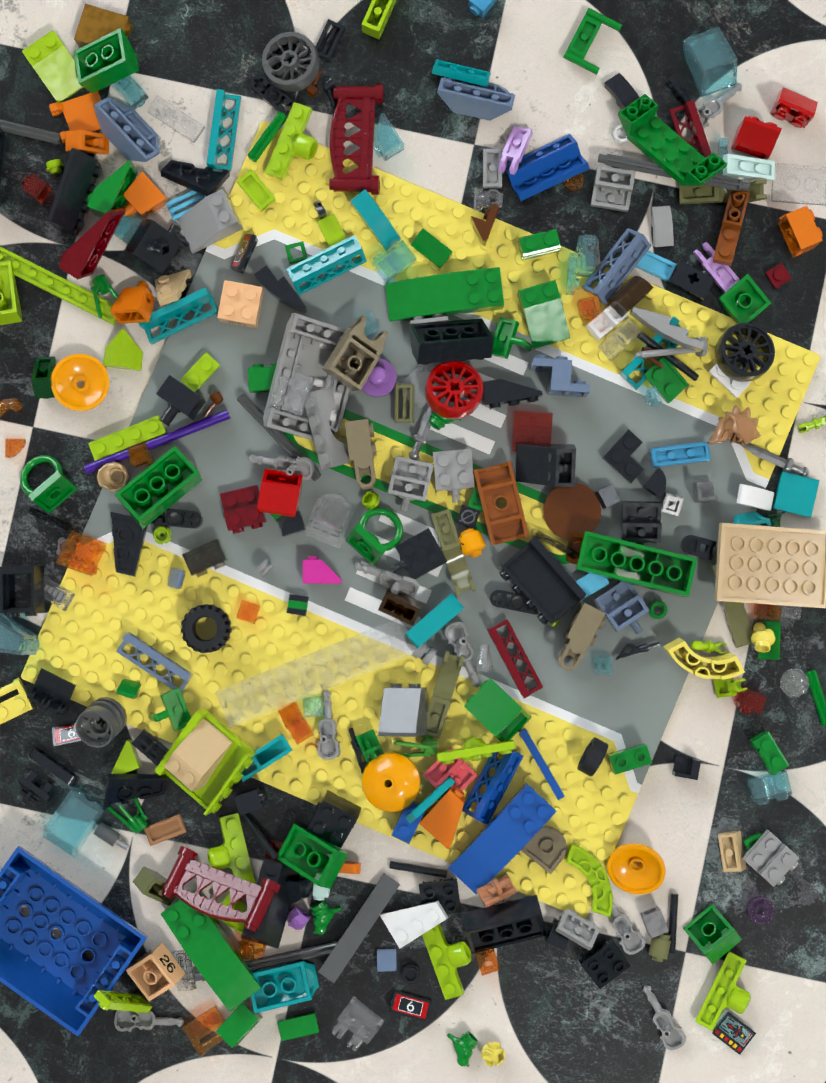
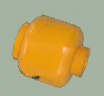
(471, 543)

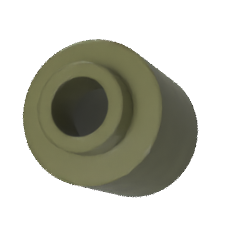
(660, 947)

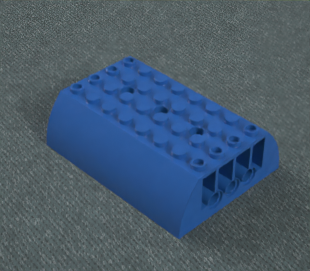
(52, 969)

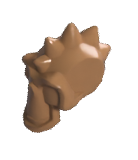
(736, 427)

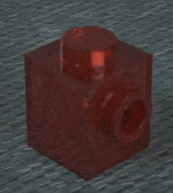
(36, 188)
(750, 702)

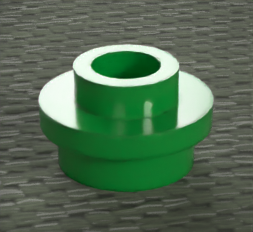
(663, 607)

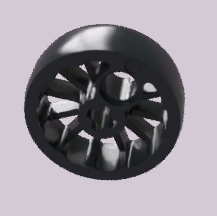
(751, 355)

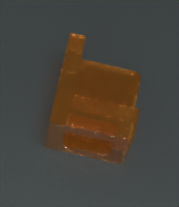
(140, 455)
(767, 612)

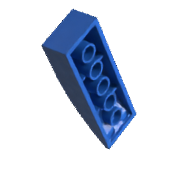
(502, 838)

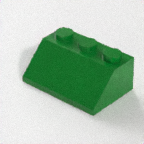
(105, 61)

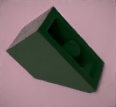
(41, 377)

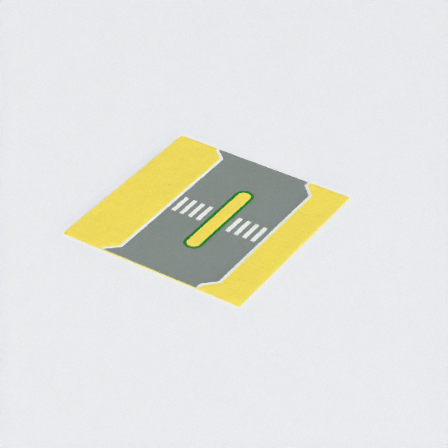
(573, 704)

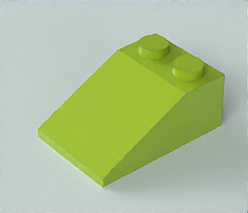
(54, 66)
(9, 299)

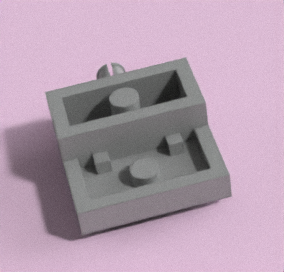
(612, 188)
(453, 471)
(410, 480)

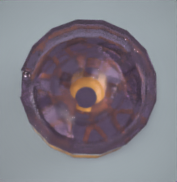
(760, 910)

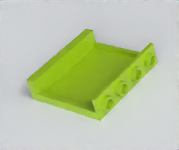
(227, 772)

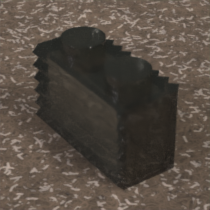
(205, 557)

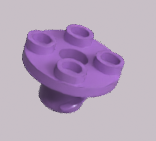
(381, 380)

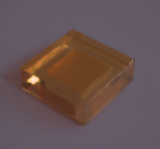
(248, 611)

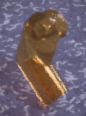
(11, 403)

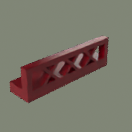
(695, 126)
(511, 666)

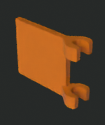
(78, 113)

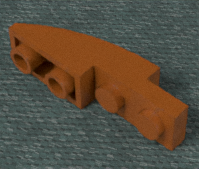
(731, 227)

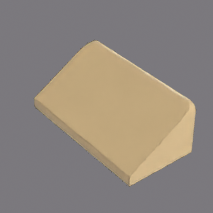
(732, 851)

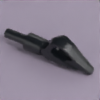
(635, 650)
(357, 750)

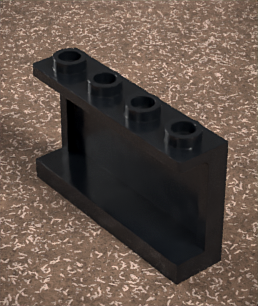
(541, 582)

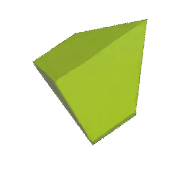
(123, 353)

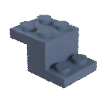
(560, 376)

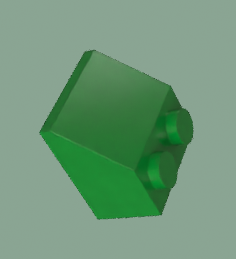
(712, 933)

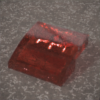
(531, 428)

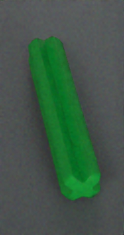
(267, 136)
(818, 695)

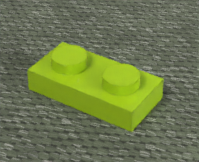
(200, 372)

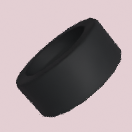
(592, 757)

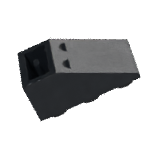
(546, 464)

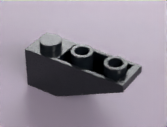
(502, 392)

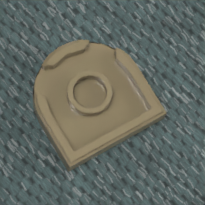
(546, 848)

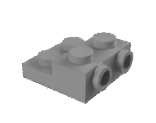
(771, 858)

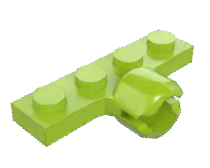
(292, 142)
(475, 750)
(233, 851)
(446, 960)
(724, 992)

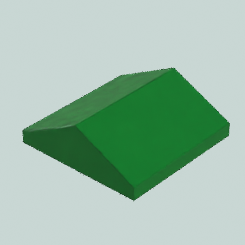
(744, 300)

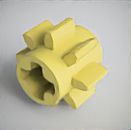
(493, 1054)

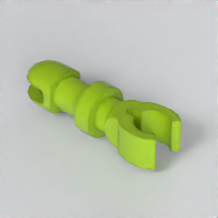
(815, 423)
(708, 646)

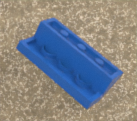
(547, 167)

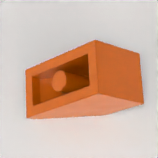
(87, 142)

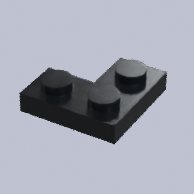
(619, 456)

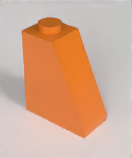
(444, 816)

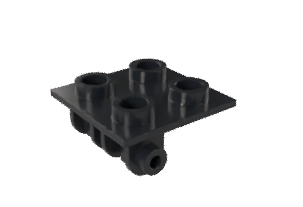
(51, 692)
(443, 891)
(604, 964)

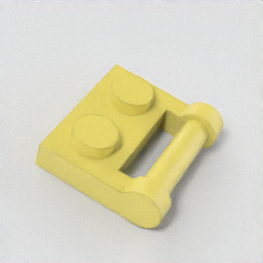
(16, 705)

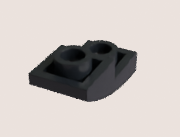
(621, 90)

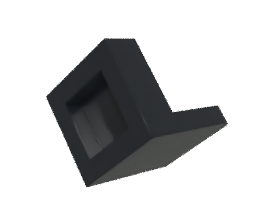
(686, 767)

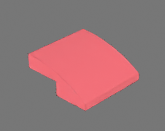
(458, 771)

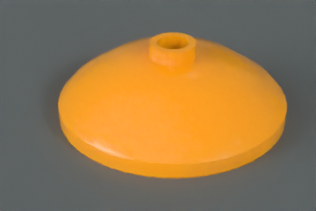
(75, 369)
(404, 781)
(635, 876)

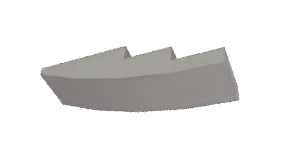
(660, 325)

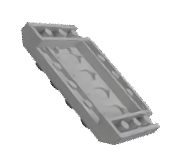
(305, 351)

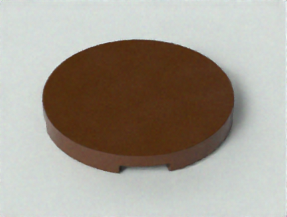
(571, 510)

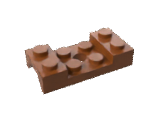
(505, 523)

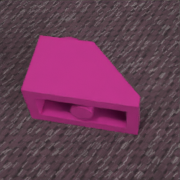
(318, 572)

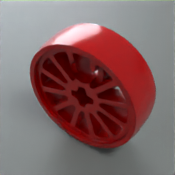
(454, 389)

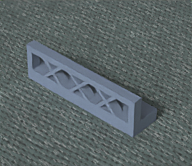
(620, 266)
(156, 656)

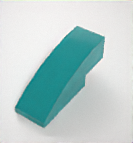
(374, 219)
(434, 620)
(267, 755)

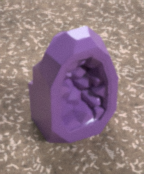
(298, 917)

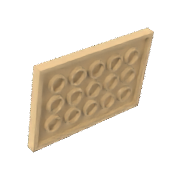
(771, 565)

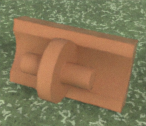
(496, 891)

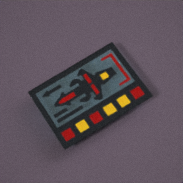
(733, 1032)

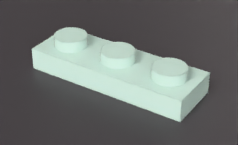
(749, 167)

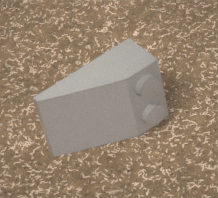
(210, 221)

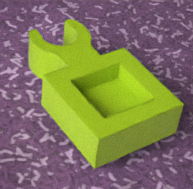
(728, 687)

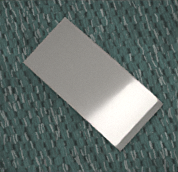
(662, 226)

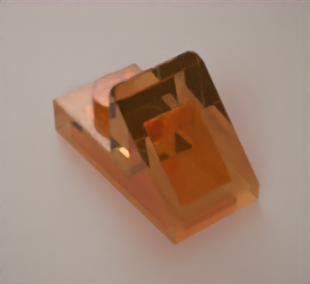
(295, 722)

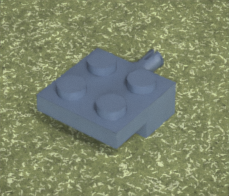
(622, 606)

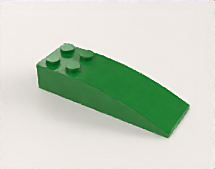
(445, 294)
(636, 564)
(212, 953)

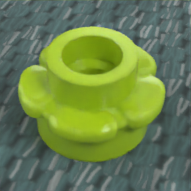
(54, 166)
(370, 500)
(157, 535)

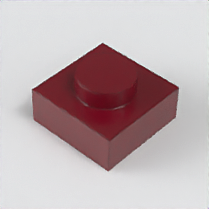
(778, 276)

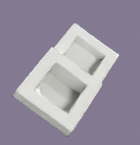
(604, 323)
(755, 497)

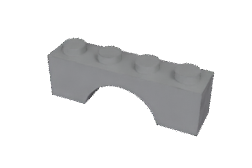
(328, 448)

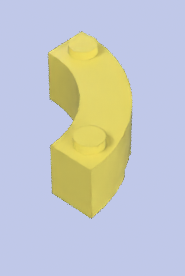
(706, 667)

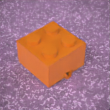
(800, 231)

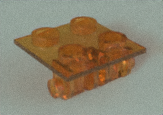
(81, 553)

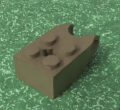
(360, 350)
(361, 450)
(581, 634)

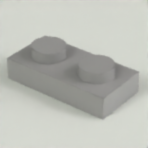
(491, 176)

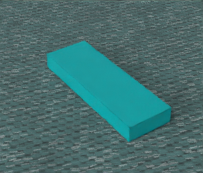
(461, 73)
(429, 800)

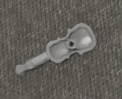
(714, 106)
(298, 466)
(398, 583)
(456, 636)
(328, 746)
(631, 940)
(128, 1020)
(671, 1034)

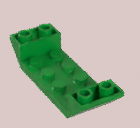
(666, 146)

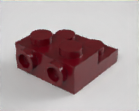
(241, 509)

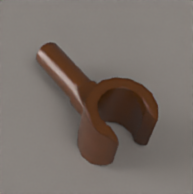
(312, 90)
(652, 359)
(217, 399)

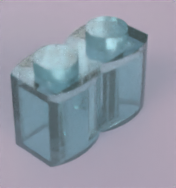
(393, 261)
(769, 787)

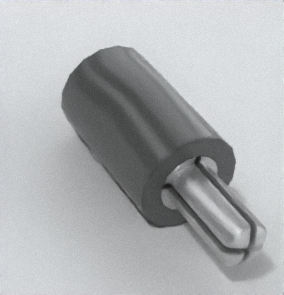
(110, 836)

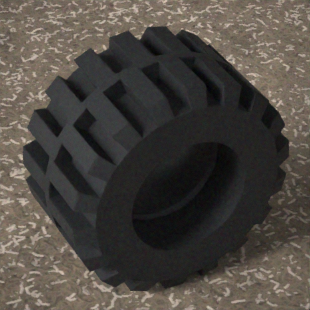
(189, 628)

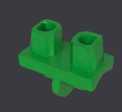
(369, 745)

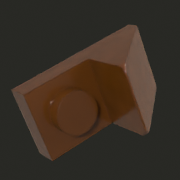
(483, 227)

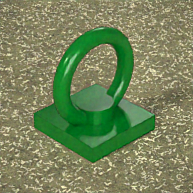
(53, 490)
(367, 543)

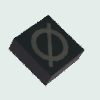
(467, 516)

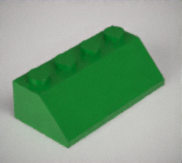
(158, 487)

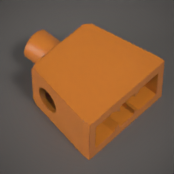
(143, 197)
(133, 304)

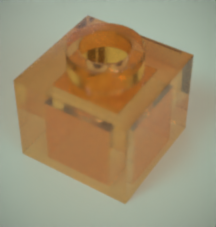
(589, 307)
(484, 956)

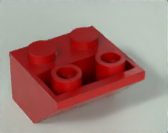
(794, 108)
(756, 137)
(280, 493)

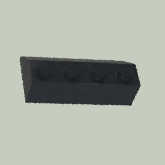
(72, 194)
(450, 341)
(274, 921)
(504, 924)

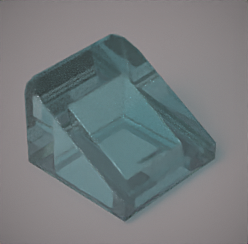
(313, 706)

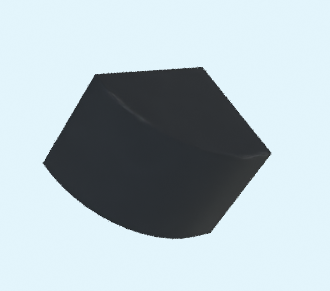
(656, 483)
(293, 525)
(298, 889)
(555, 938)

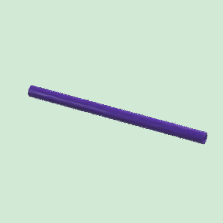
(161, 440)

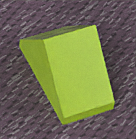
(127, 760)

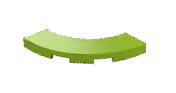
(596, 876)

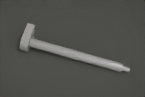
(673, 351)

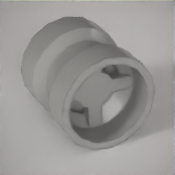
(426, 658)

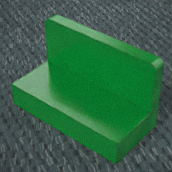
(238, 1025)

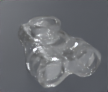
(483, 198)

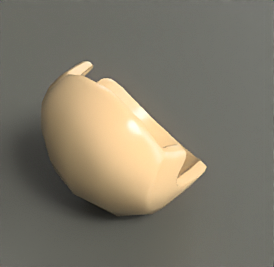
(112, 476)

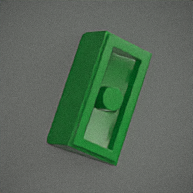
(431, 248)
(774, 653)

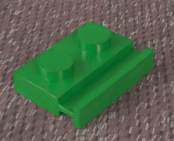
(667, 380)

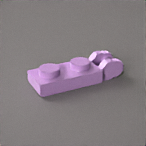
(515, 148)
(723, 274)

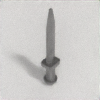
(420, 438)
(787, 465)

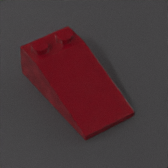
(87, 251)

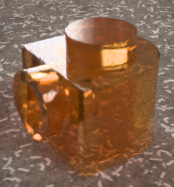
(251, 950)

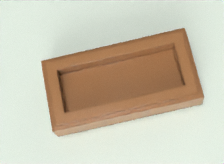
(165, 829)

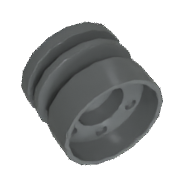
(101, 722)

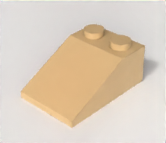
(198, 755)

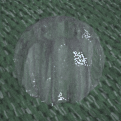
(794, 682)

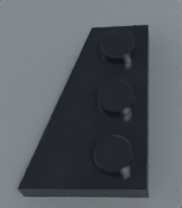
(197, 179)
(127, 543)
(131, 786)

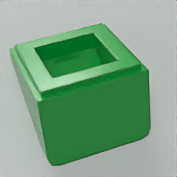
(128, 689)

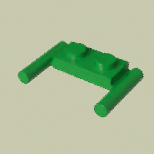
(585, 36)

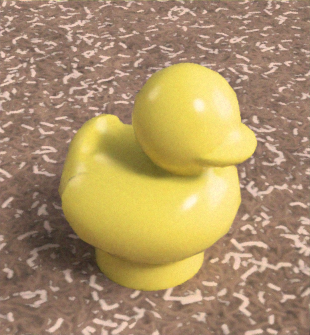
(762, 637)

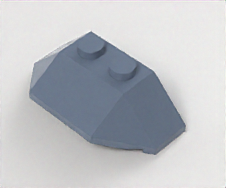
(475, 99)
(127, 130)

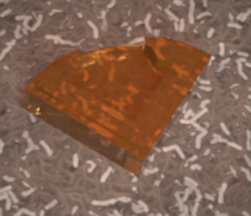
(14, 447)

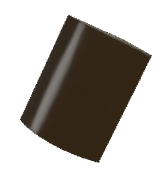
(629, 295)
(400, 606)

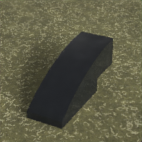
(280, 289)

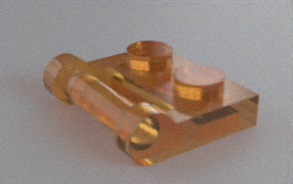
(202, 1026)

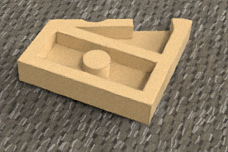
(171, 286)

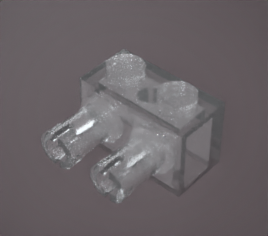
(359, 1021)

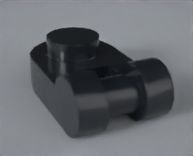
(691, 545)

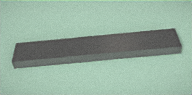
(358, 928)

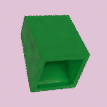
(497, 711)

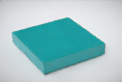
(796, 494)

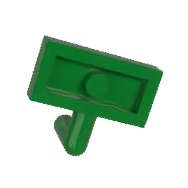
(505, 337)
(174, 709)

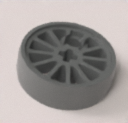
(270, 59)

